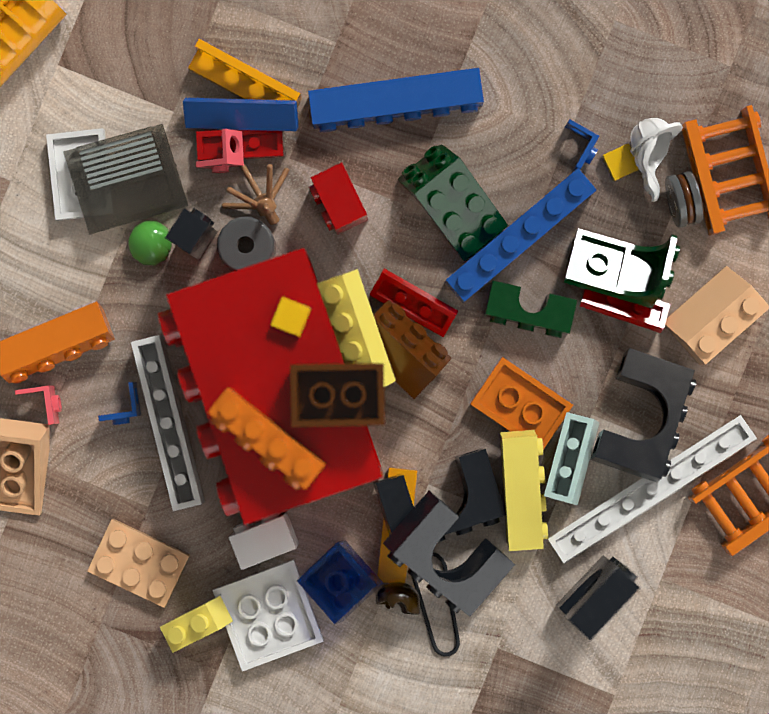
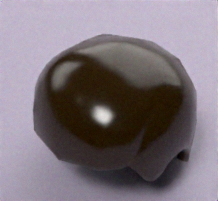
(400, 594)

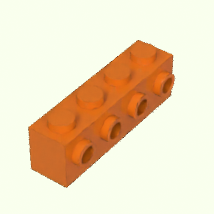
(54, 342)
(267, 438)

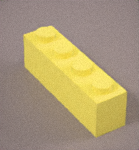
(354, 322)
(522, 490)

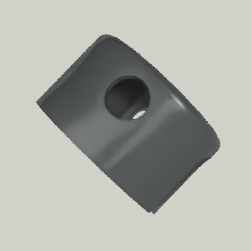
(263, 240)

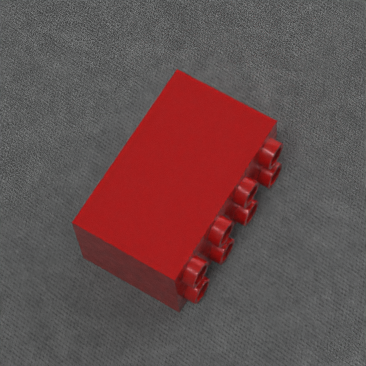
(236, 347)

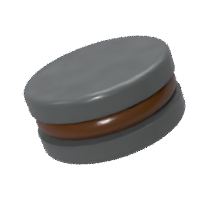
(684, 199)

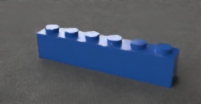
(395, 99)
(520, 235)

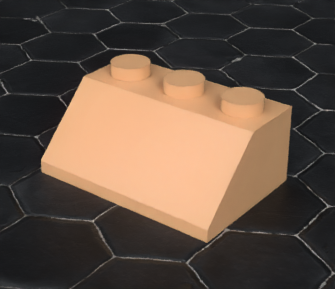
(716, 315)

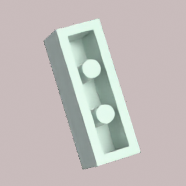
(571, 458)

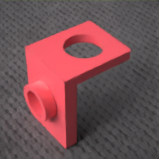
(229, 158)
(52, 401)

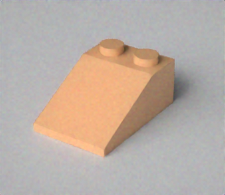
(23, 465)

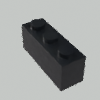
(192, 232)

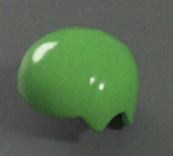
(148, 242)

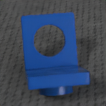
(589, 151)
(123, 417)

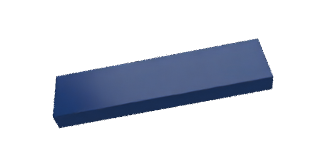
(240, 114)

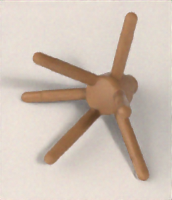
(264, 202)

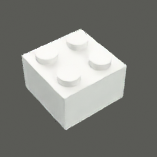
(263, 540)

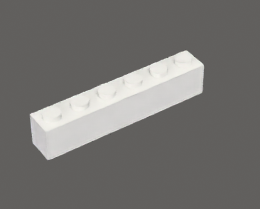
(168, 422)

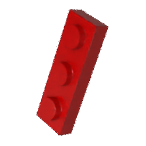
(255, 144)
(415, 302)
(639, 315)

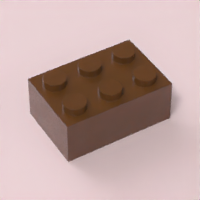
(410, 351)
(337, 395)

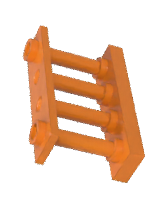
(702, 164)
(759, 521)

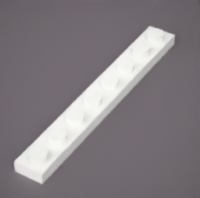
(647, 493)

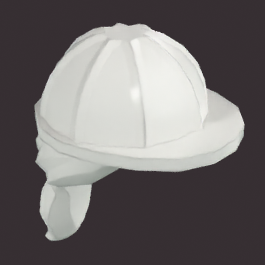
(649, 146)

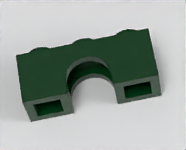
(554, 317)

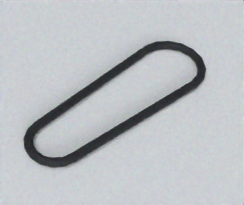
(444, 654)

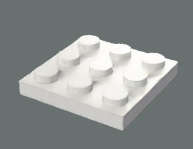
(269, 615)

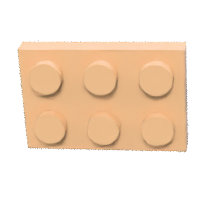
(138, 563)

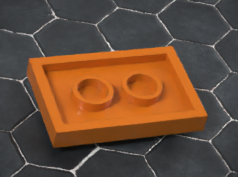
(520, 402)

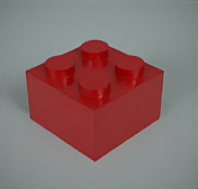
(339, 199)

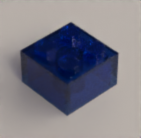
(340, 581)

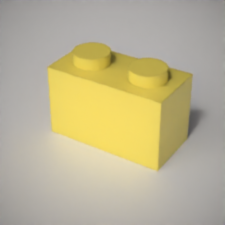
(196, 624)

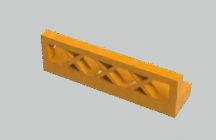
(237, 76)

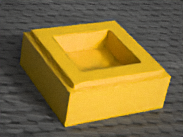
(620, 162)
(291, 316)

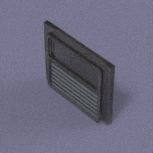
(125, 178)

